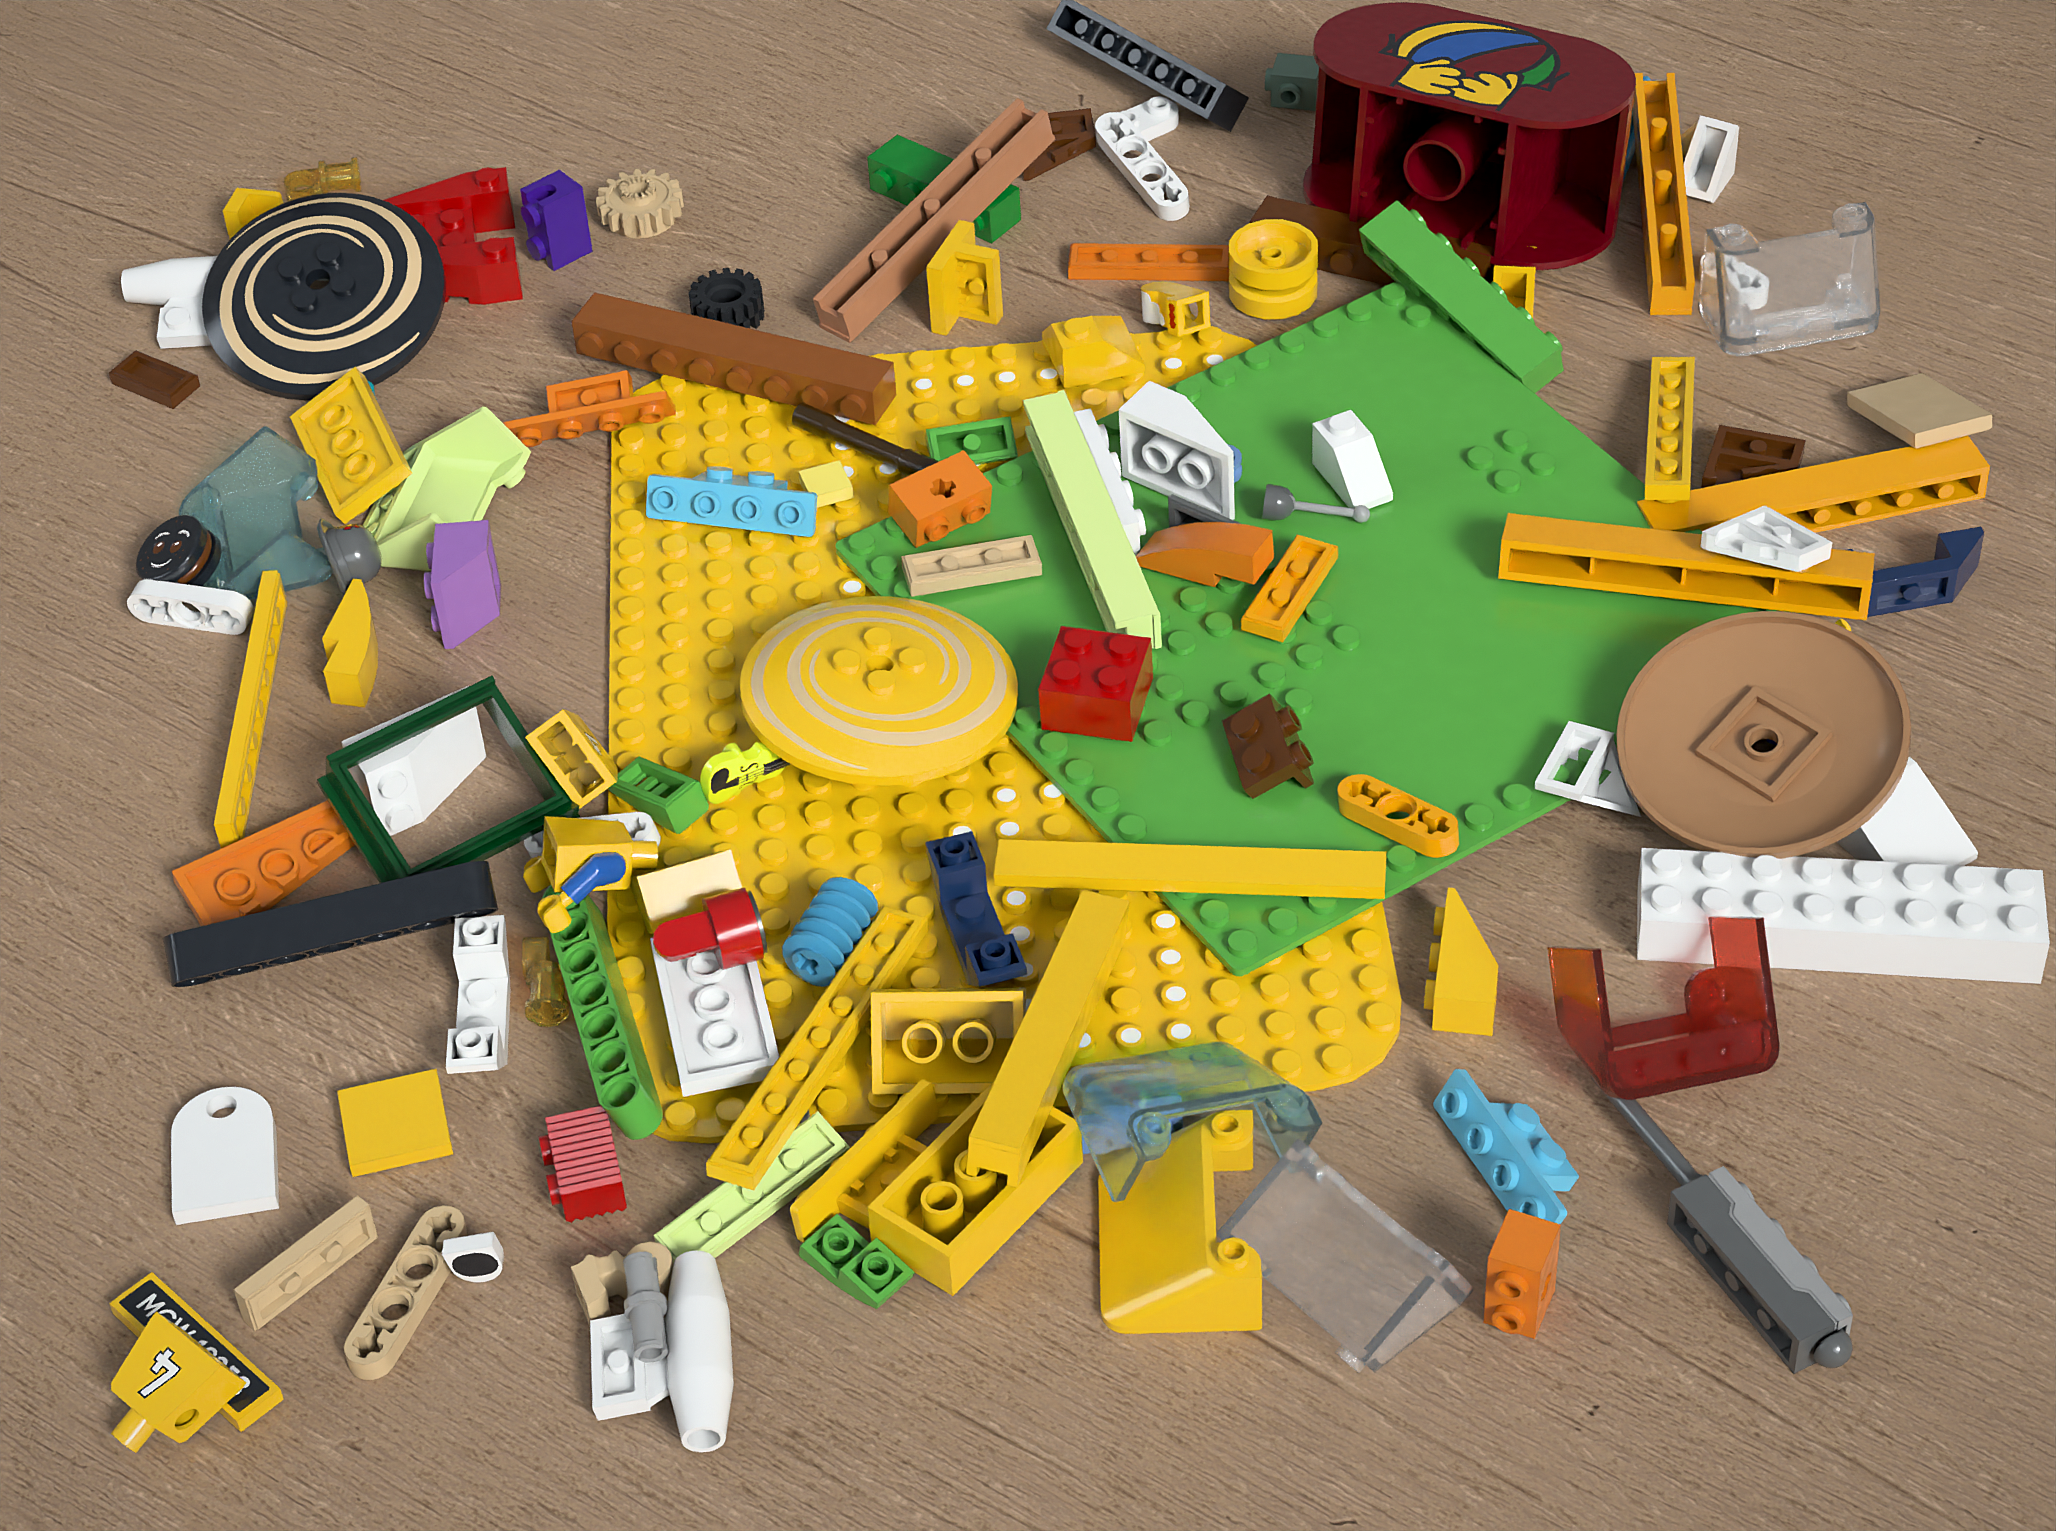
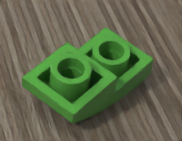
(853, 1264)

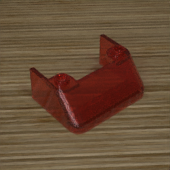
(1721, 1036)

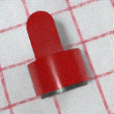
(727, 925)

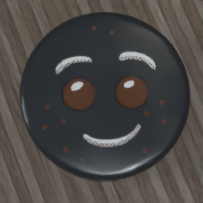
(179, 552)

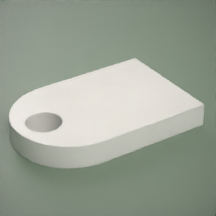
(223, 1162)

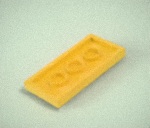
(351, 445)

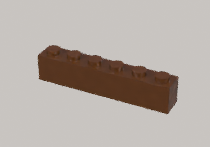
(1341, 244)

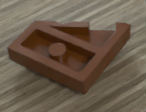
(1073, 136)
(1750, 454)

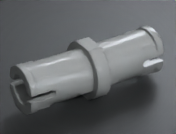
(645, 1307)

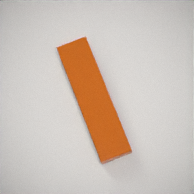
(1148, 262)

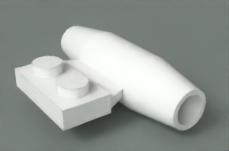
(179, 288)
(697, 1364)

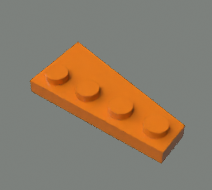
(263, 866)

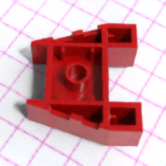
(453, 216)

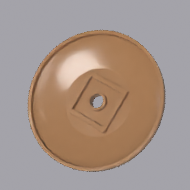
(1757, 678)

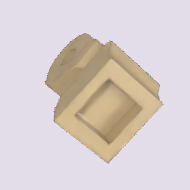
(605, 1276)

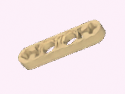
(400, 1289)

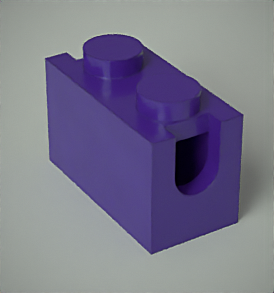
(556, 220)

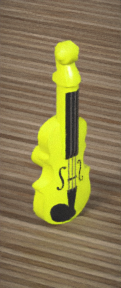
(736, 769)

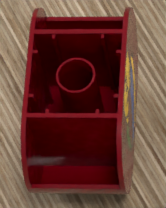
(1474, 127)

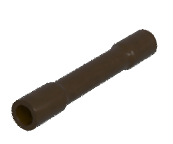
(829, 427)

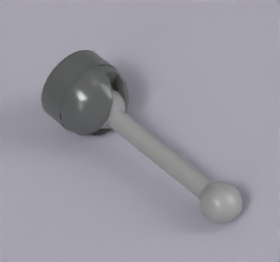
(1280, 504)

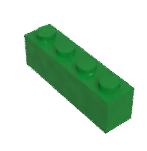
(906, 168)

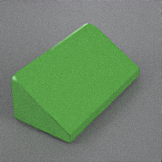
(981, 440)

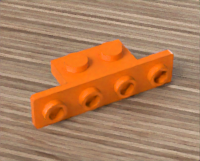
(591, 405)

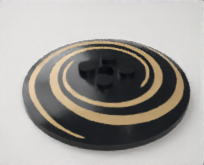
(299, 339)

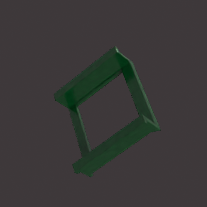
(369, 832)

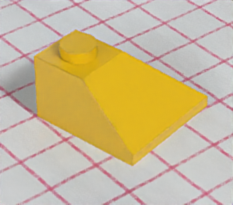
(1091, 350)

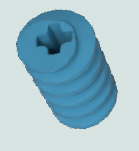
(829, 930)

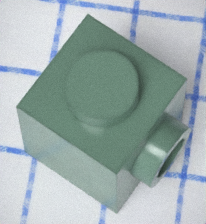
(1293, 82)

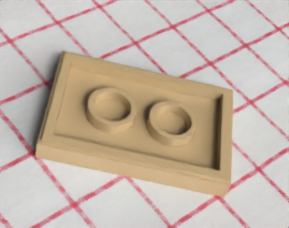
(1919, 410)

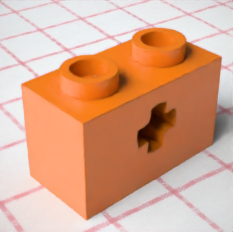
(940, 499)
(1521, 1273)

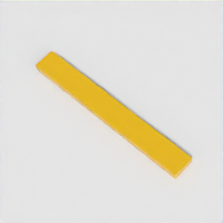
(251, 710)
(1190, 869)
(815, 1050)

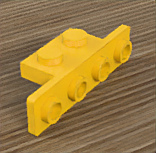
(868, 1165)

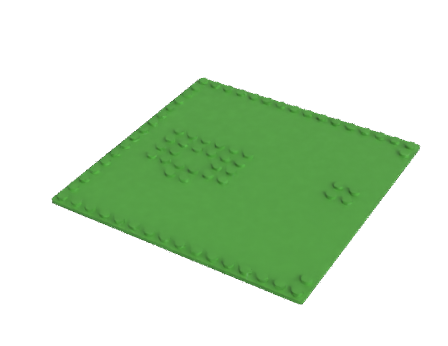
(1401, 660)

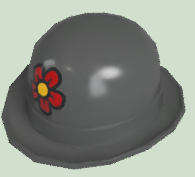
(350, 552)

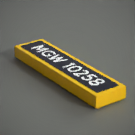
(150, 1295)

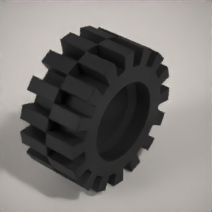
(728, 298)

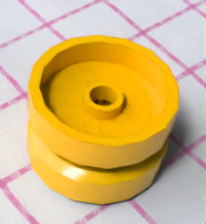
(1273, 269)

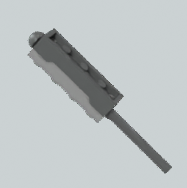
(1750, 1256)

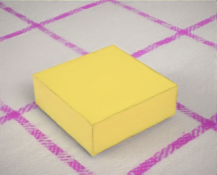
(828, 482)

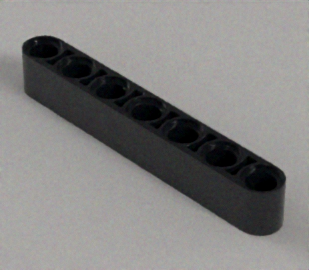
(329, 924)

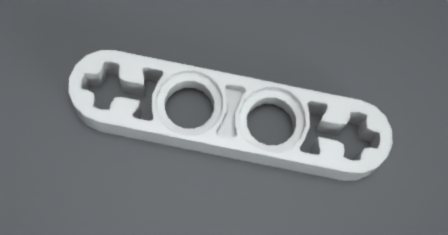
(1147, 163)

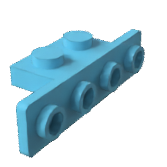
(732, 501)
(1507, 1148)

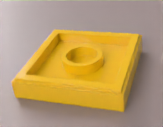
(394, 1122)

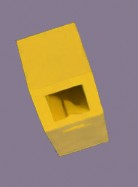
(1466, 973)

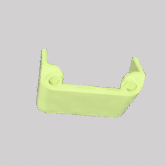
(449, 483)

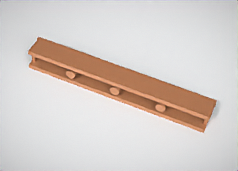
(921, 228)

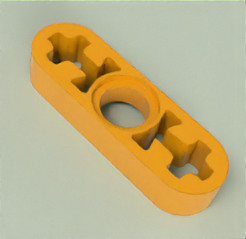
(1424, 830)

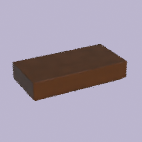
(154, 379)

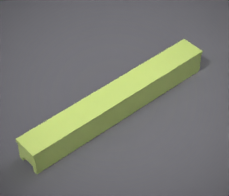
(1091, 519)

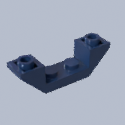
(1929, 581)
(968, 912)

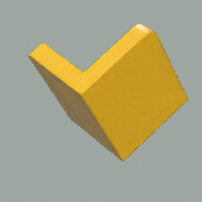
(246, 206)

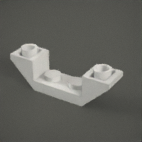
(483, 996)

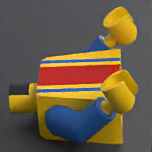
(582, 859)

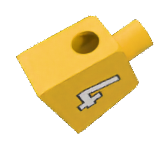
(574, 756)
(170, 1385)

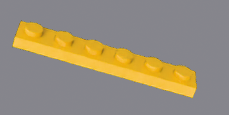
(1670, 429)

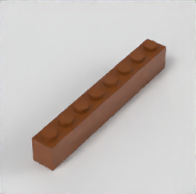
(734, 358)

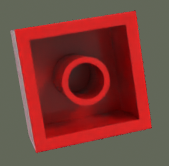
(1096, 683)

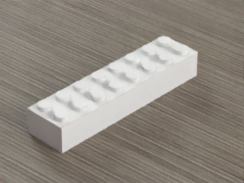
(1849, 914)

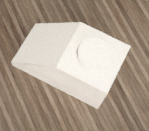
(1350, 460)

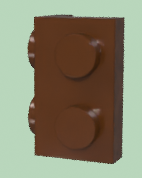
(1267, 746)

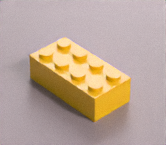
(955, 1222)

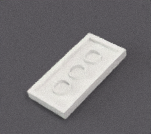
(716, 1022)

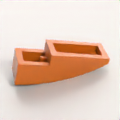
(1209, 551)

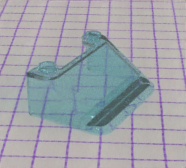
(256, 516)
(1128, 1102)

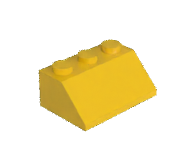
(942, 1037)

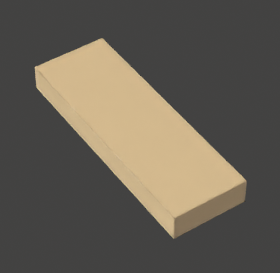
(971, 565)
(306, 1263)

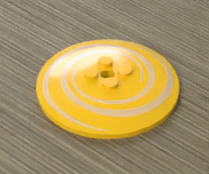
(927, 710)

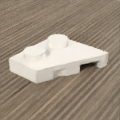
(1767, 539)

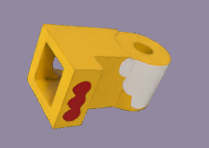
(1169, 305)

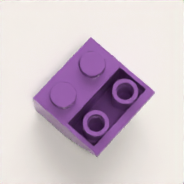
(462, 580)

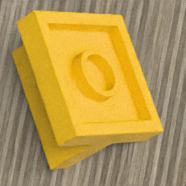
(963, 281)

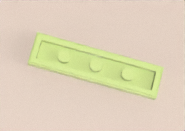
(734, 1211)

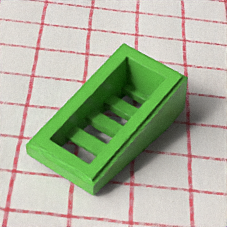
(665, 795)

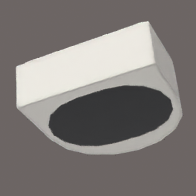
(474, 1256)

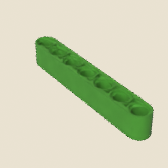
(606, 1021)

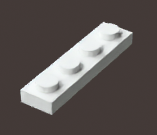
(1110, 471)

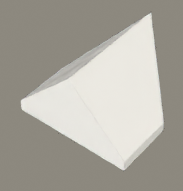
(1709, 157)
(1611, 793)

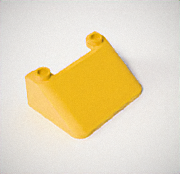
(1161, 1242)

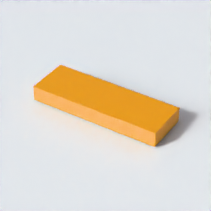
(1289, 588)

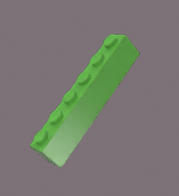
(1457, 293)

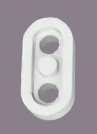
(1153, 117)

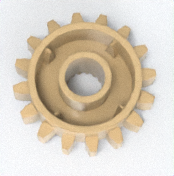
(640, 204)

